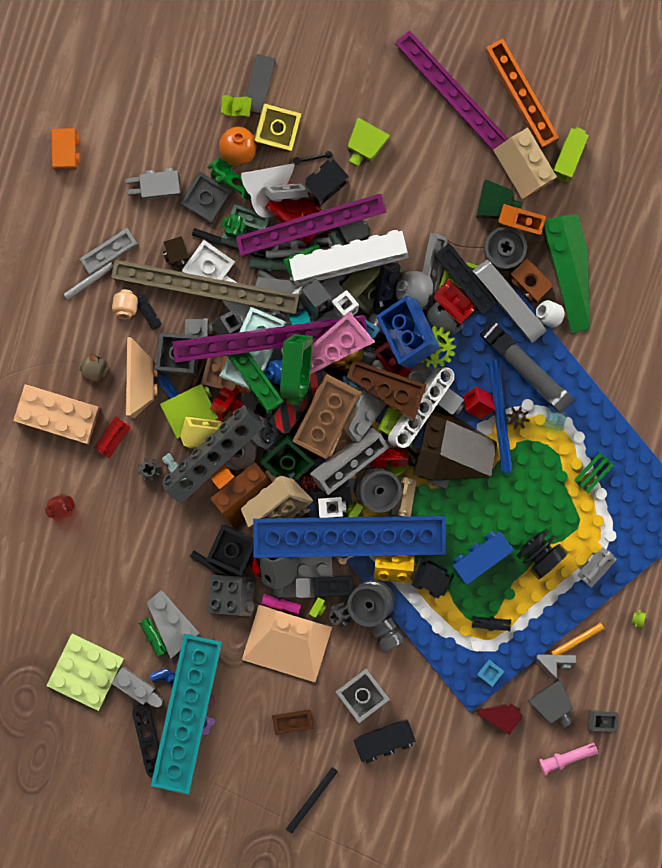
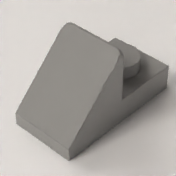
(300, 588)
(549, 663)

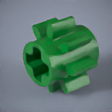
(233, 225)

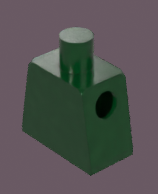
(492, 200)

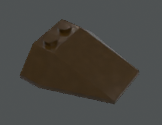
(453, 450)

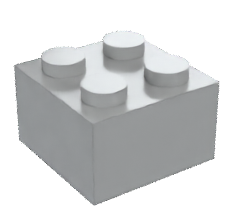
(362, 695)

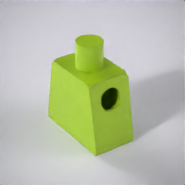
(365, 142)

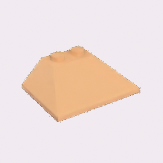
(140, 379)
(287, 643)

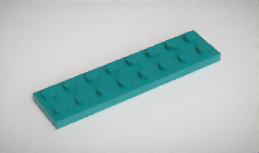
(186, 714)

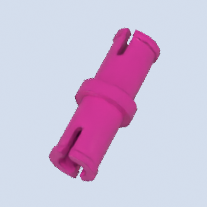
(281, 604)

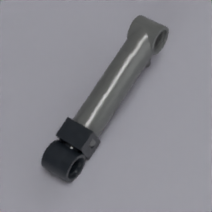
(507, 348)

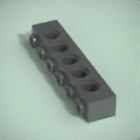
(209, 464)

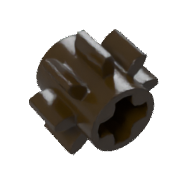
(518, 412)

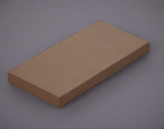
(326, 416)

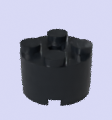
(431, 577)

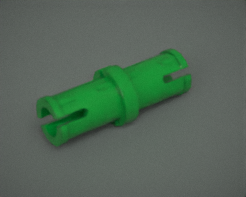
(153, 636)

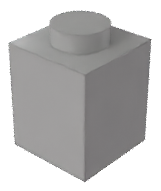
(451, 402)

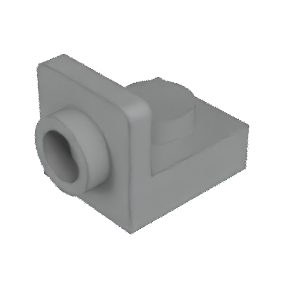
(198, 327)

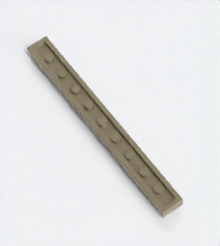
(206, 287)

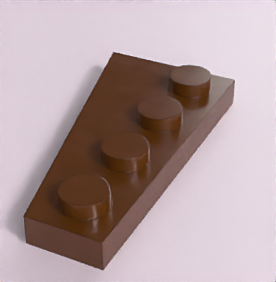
(392, 389)

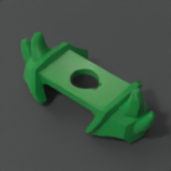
(224, 174)

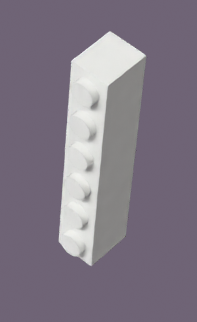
(349, 258)

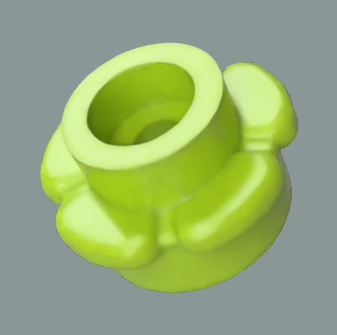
(638, 619)

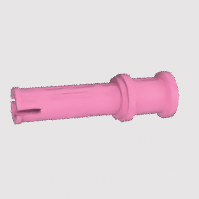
(559, 761)

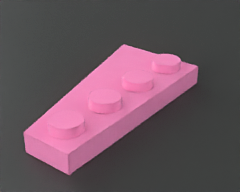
(339, 341)

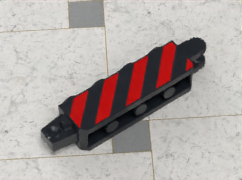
(285, 416)

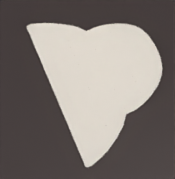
(257, 180)

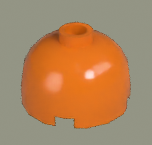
(237, 146)

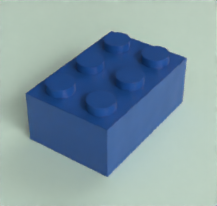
(408, 332)
(481, 557)

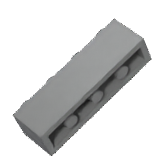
(349, 461)

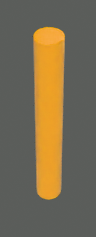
(579, 639)

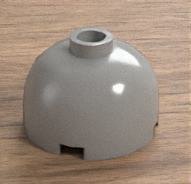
(415, 285)

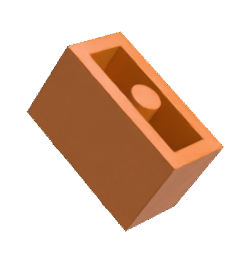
(65, 149)
(522, 219)

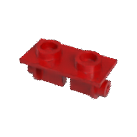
(112, 437)
(397, 456)

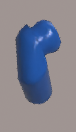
(165, 674)

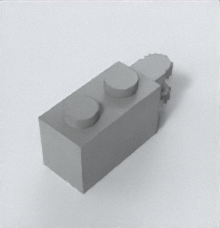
(156, 185)
(137, 687)

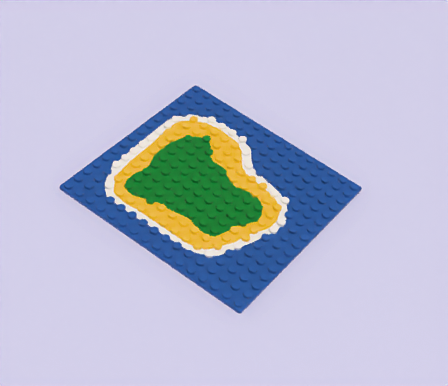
(537, 495)

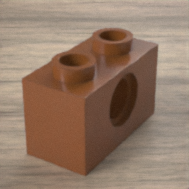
(525, 270)

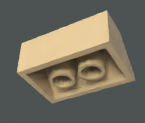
(525, 163)
(279, 500)

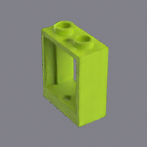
(570, 154)

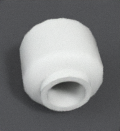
(550, 313)

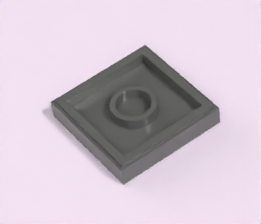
(205, 197)

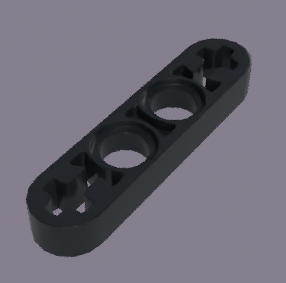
(145, 741)

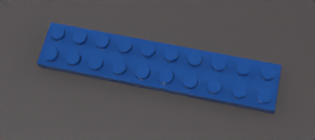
(349, 536)

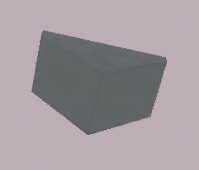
(602, 721)

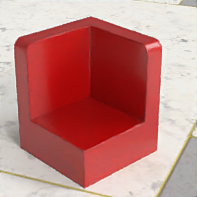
(478, 403)

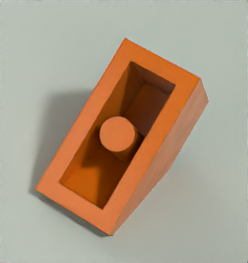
(222, 477)

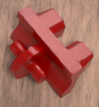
(230, 403)

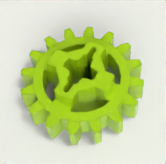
(448, 346)

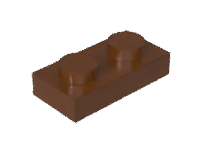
(292, 722)

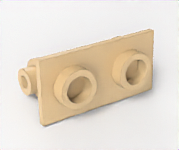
(404, 506)

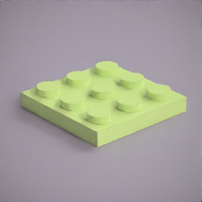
(85, 672)

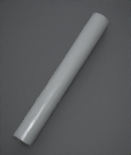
(89, 280)

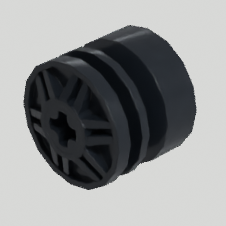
(542, 554)

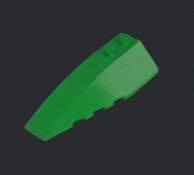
(570, 265)

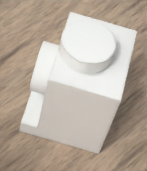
(344, 304)
(324, 511)

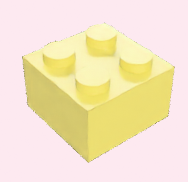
(277, 127)

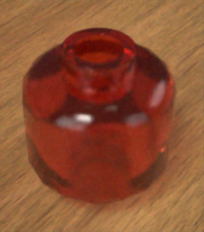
(60, 507)

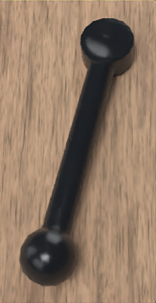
(328, 154)

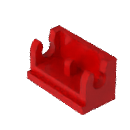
(454, 301)

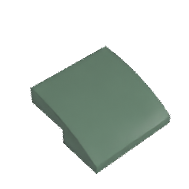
(252, 221)

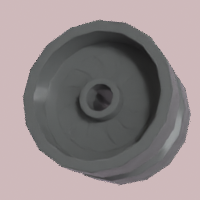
(509, 238)
(377, 489)
(360, 603)

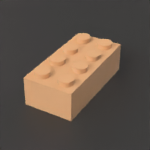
(56, 414)

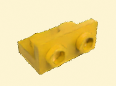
(394, 568)

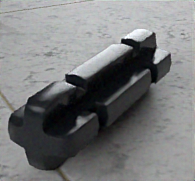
(148, 312)

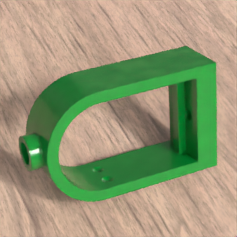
(296, 368)

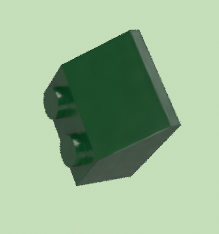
(287, 458)

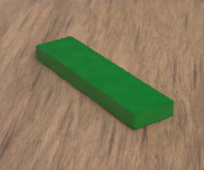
(256, 381)

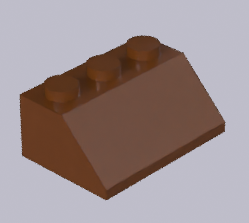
(239, 492)

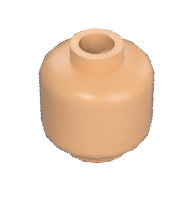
(124, 304)

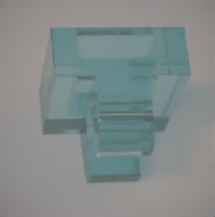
(555, 420)

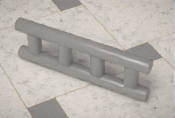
(276, 253)

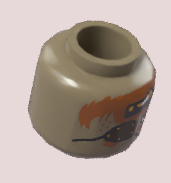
(94, 368)

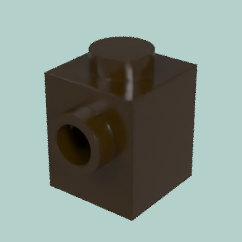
(176, 252)

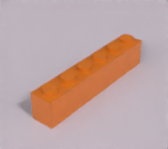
(521, 94)

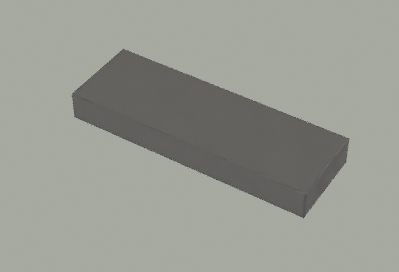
(260, 82)

